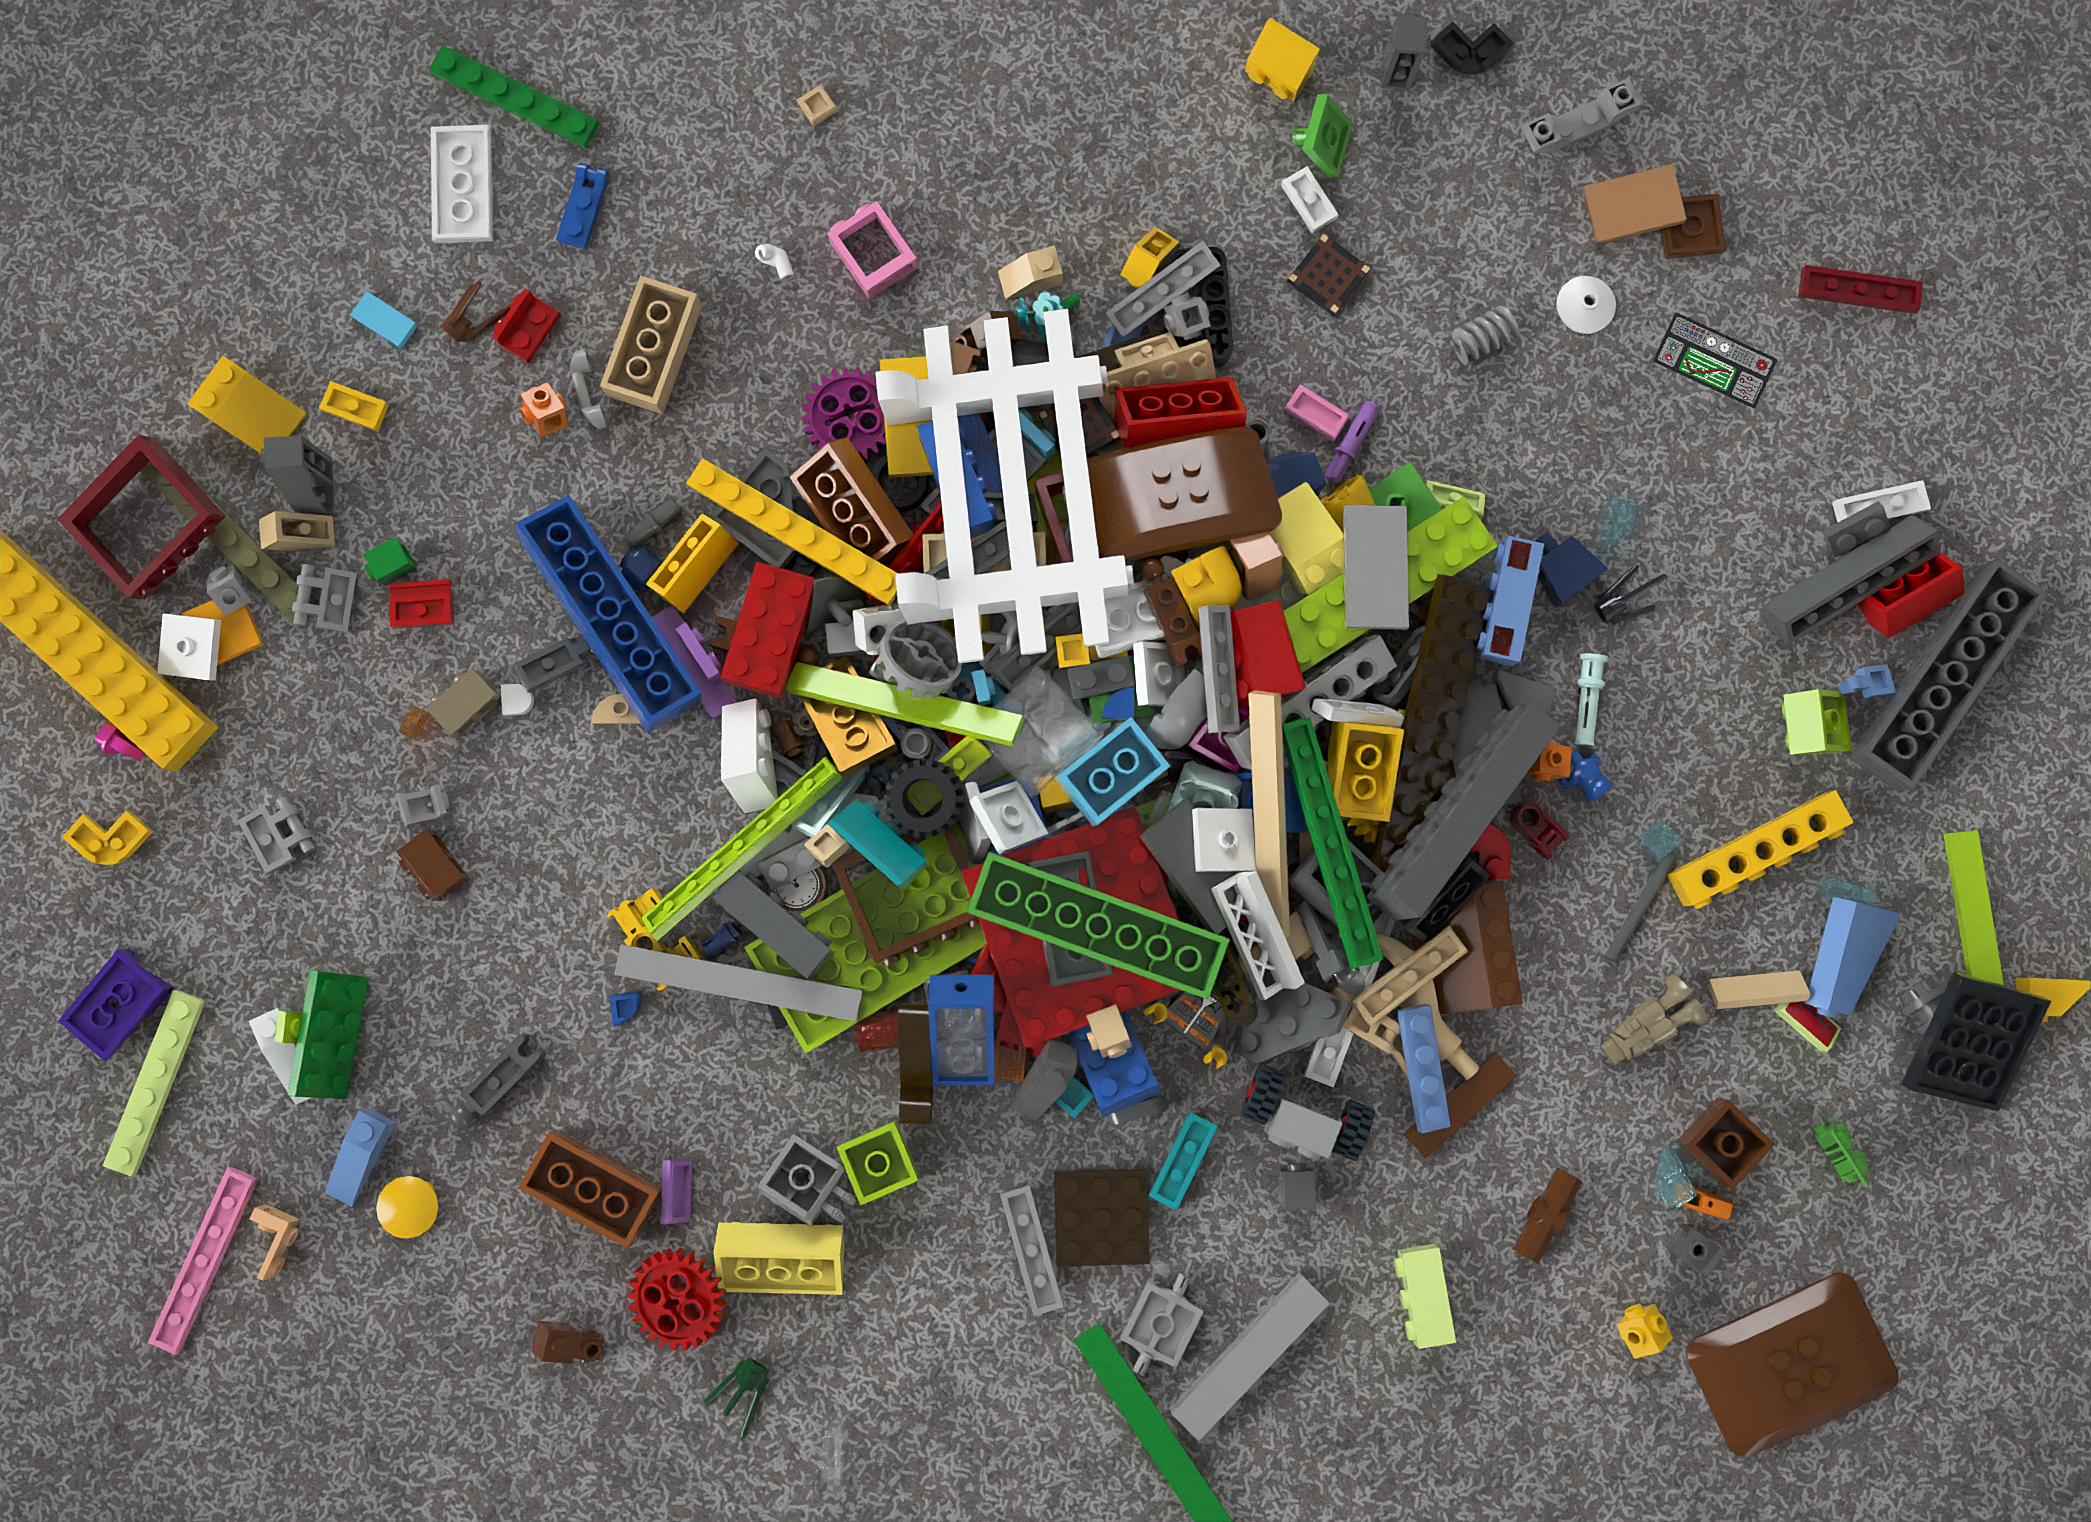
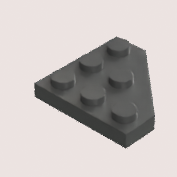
(770, 477)
(1290, 1022)

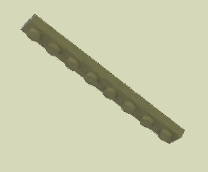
(238, 548)

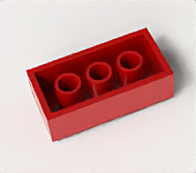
(1176, 409)
(769, 630)

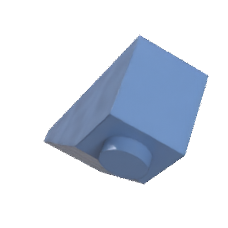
(359, 1155)

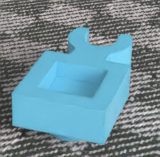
(983, 686)

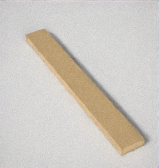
(1269, 801)

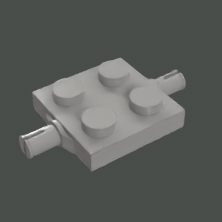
(1161, 1324)

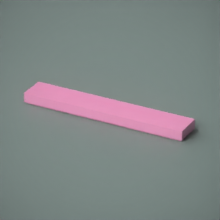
(203, 1260)

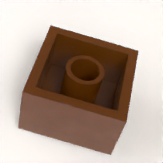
(1725, 1143)

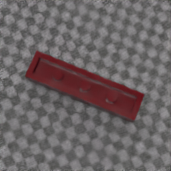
(1860, 289)

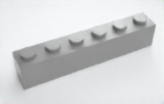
(1249, 1356)

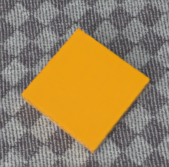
(237, 629)

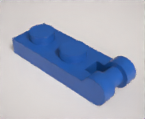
(583, 206)

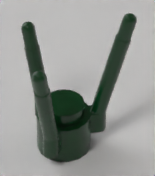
(751, 1375)

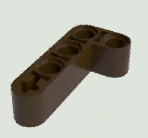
(1238, 989)
(915, 1064)

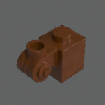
(562, 1343)

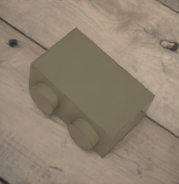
(463, 702)

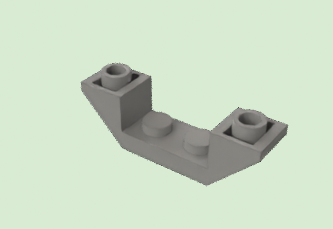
(1554, 134)

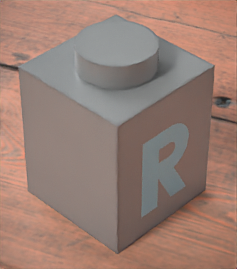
(842, 641)

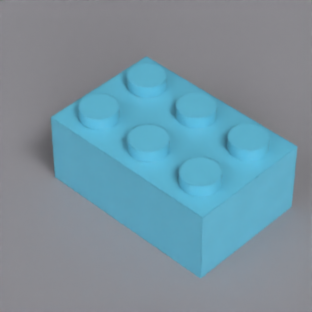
(1112, 772)

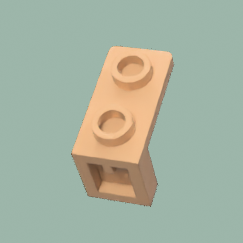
(274, 1220)

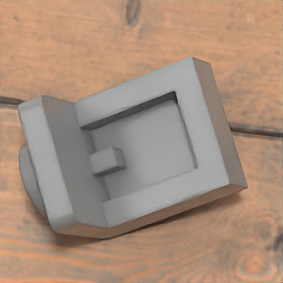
(226, 589)
(423, 806)

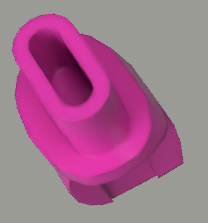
(114, 741)

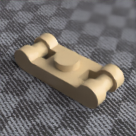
(1357, 1025)

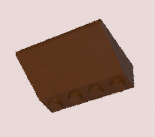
(1488, 971)

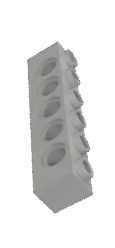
(1375, 664)

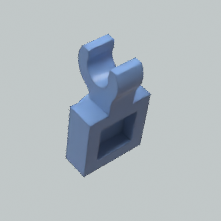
(1871, 680)

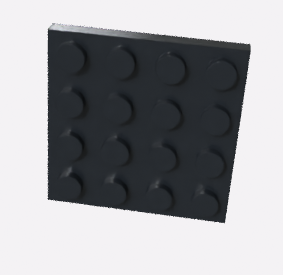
(1975, 1042)

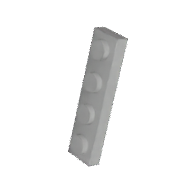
(1162, 288)
(1219, 669)
(1031, 1250)

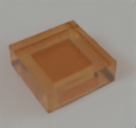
(415, 722)

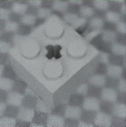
(808, 1200)

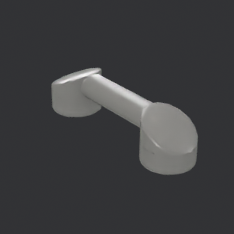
(579, 366)

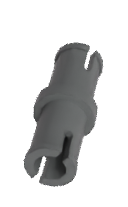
(653, 522)

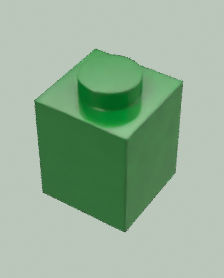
(389, 561)

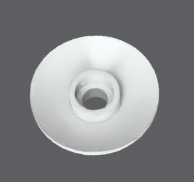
(1579, 315)

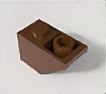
(974, 333)

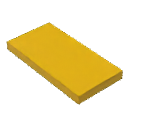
(903, 443)

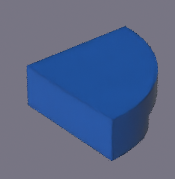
(1120, 705)
(624, 1006)

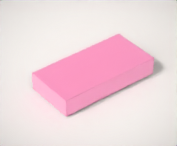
(1316, 413)

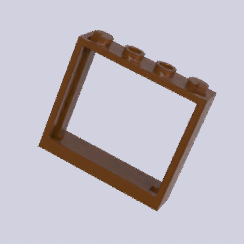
(914, 943)

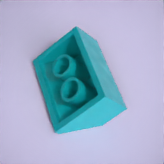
(880, 843)

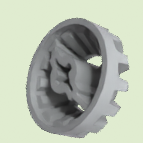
(923, 654)

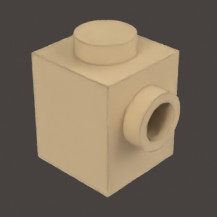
(1108, 1033)

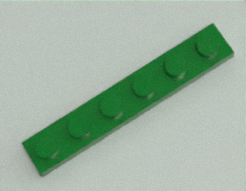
(514, 96)

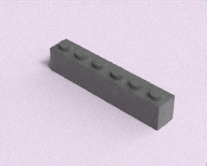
(1851, 579)

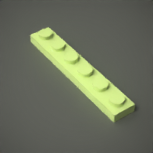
(154, 1083)

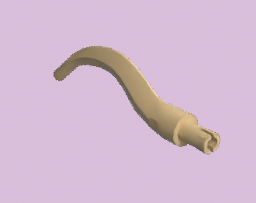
(1446, 1039)

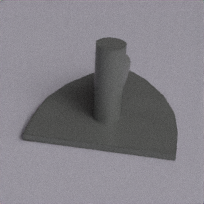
(833, 602)

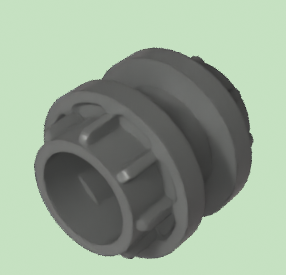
(1923, 1000)

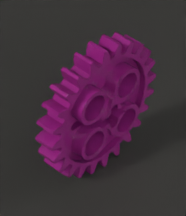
(840, 390)

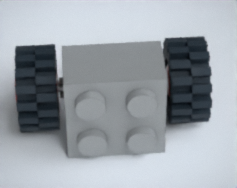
(1296, 1125)

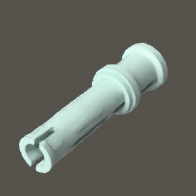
(1590, 683)

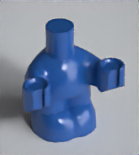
(1587, 776)

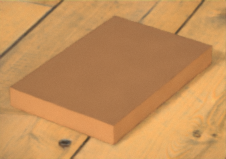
(1634, 204)

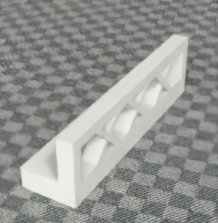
(1266, 930)

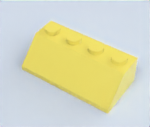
(780, 1258)

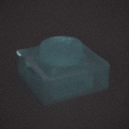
(1660, 841)

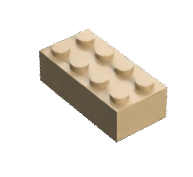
(651, 345)

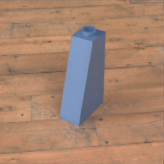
(1848, 954)

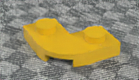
(107, 846)

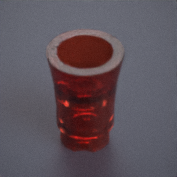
(878, 1033)

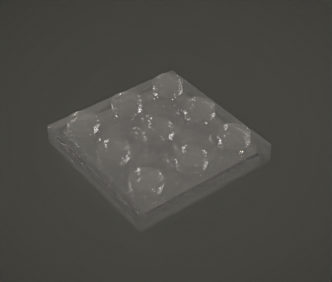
(1051, 732)

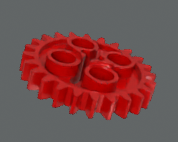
(654, 1309)

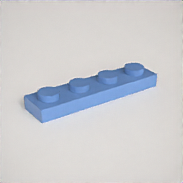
(1423, 1068)

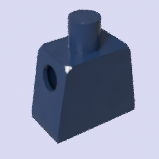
(1566, 568)

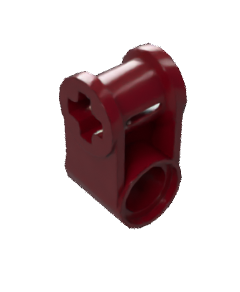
(1543, 832)

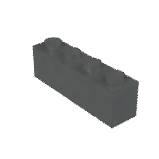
(774, 925)

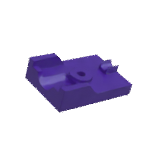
(96, 1019)

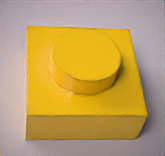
(1072, 651)

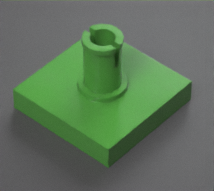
(1326, 136)
(1407, 489)

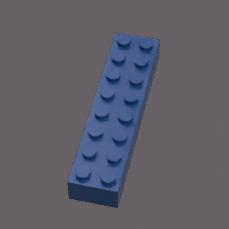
(608, 613)

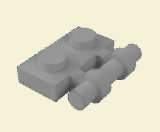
(334, 600)
(269, 841)

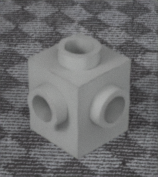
(1196, 316)

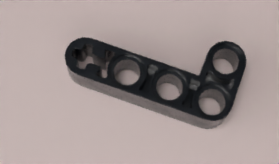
(1217, 307)

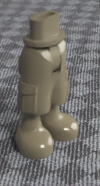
(1650, 1027)

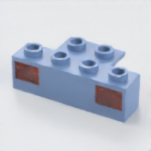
(1510, 600)

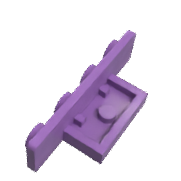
(700, 666)

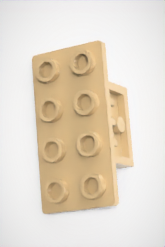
(1157, 362)

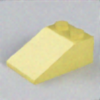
(1309, 540)

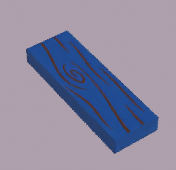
(983, 451)

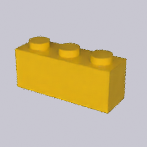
(692, 563)

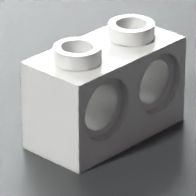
(867, 618)

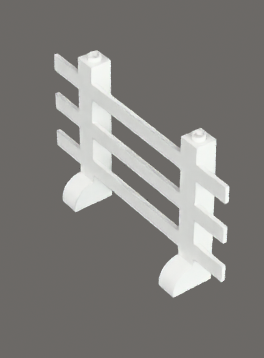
(1004, 391)

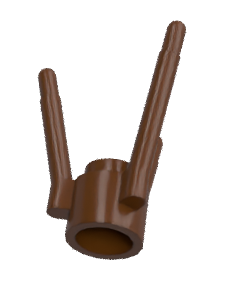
(458, 325)

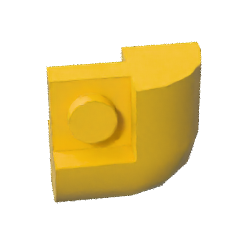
(1208, 582)

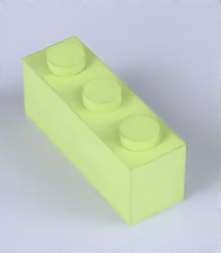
(1425, 1296)

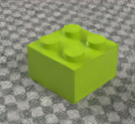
(878, 1162)

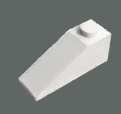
(277, 1054)

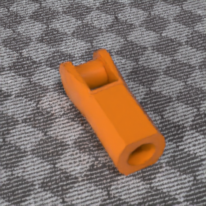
(1711, 1204)

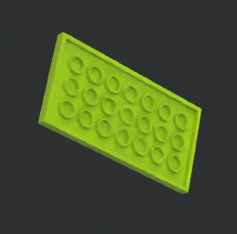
(893, 917)

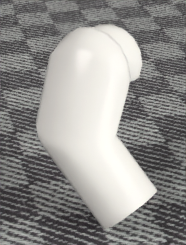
(777, 258)

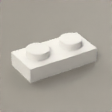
(1309, 199)

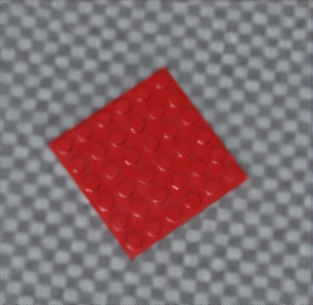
(1122, 870)

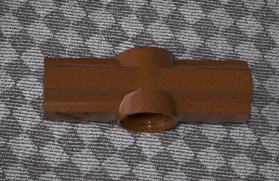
(1547, 1215)

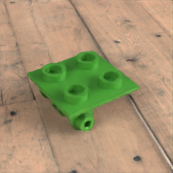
(1849, 1162)

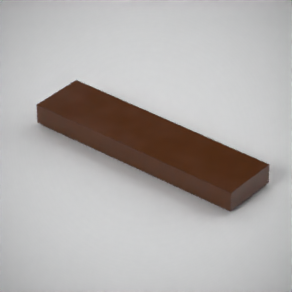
(1464, 1102)

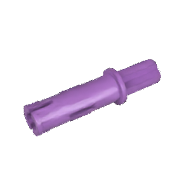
(1346, 451)

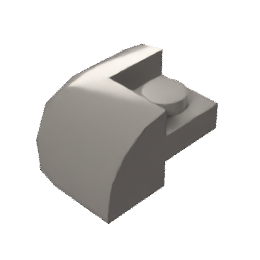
(1180, 714)

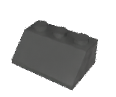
(1310, 884)

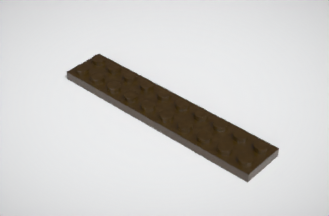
(1433, 708)

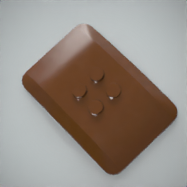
(1182, 493)
(1792, 1364)

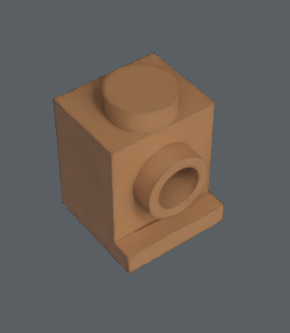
(964, 358)

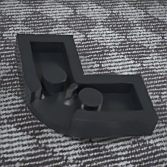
(1468, 55)

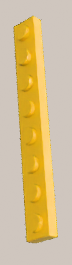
(794, 531)

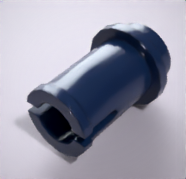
(722, 939)

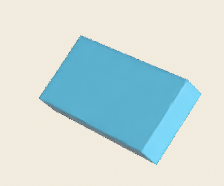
(384, 320)

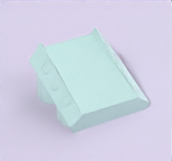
(1206, 788)

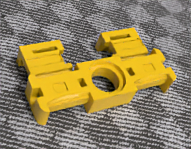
(630, 919)

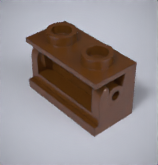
(431, 865)

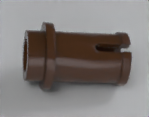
(788, 740)

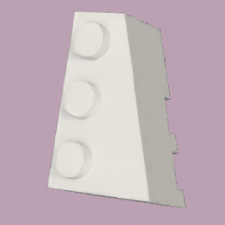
(747, 755)

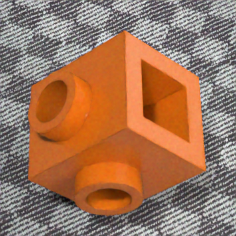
(544, 409)
(1551, 763)

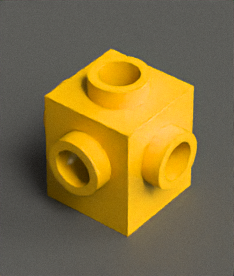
(1644, 1330)

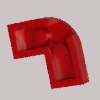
(1493, 852)

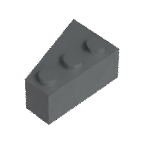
(301, 473)

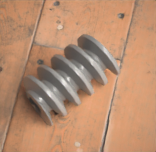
(1482, 332)

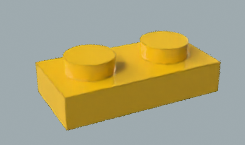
(354, 406)

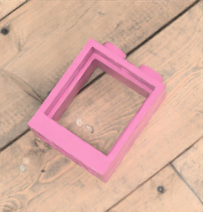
(887, 274)

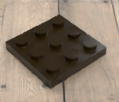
(1101, 1217)

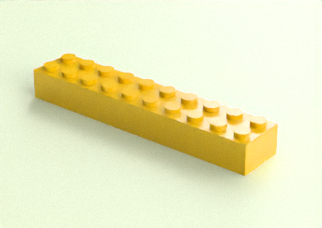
(98, 662)

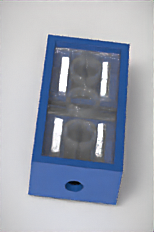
(962, 1029)

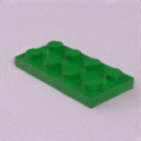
(328, 1035)

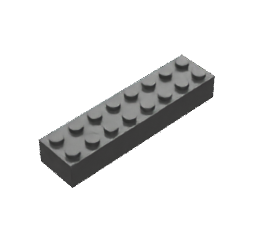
(1948, 675)
(1462, 811)

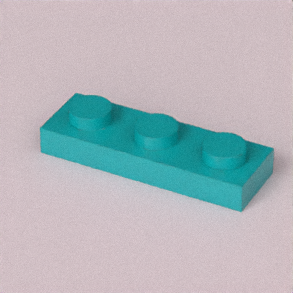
(1182, 1160)

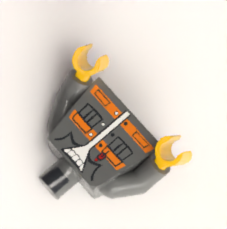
(1195, 1019)

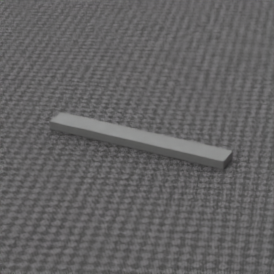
(738, 982)

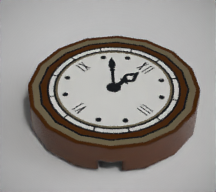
(803, 891)

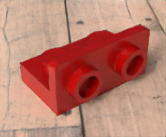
(525, 325)

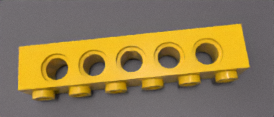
(1831, 819)

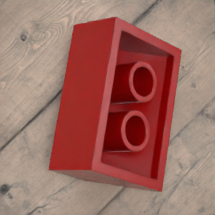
(1914, 596)
(1264, 652)

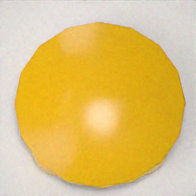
(407, 1207)

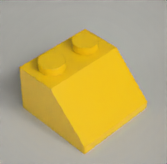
(1281, 60)

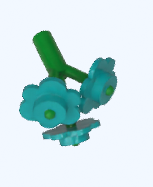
(1045, 303)

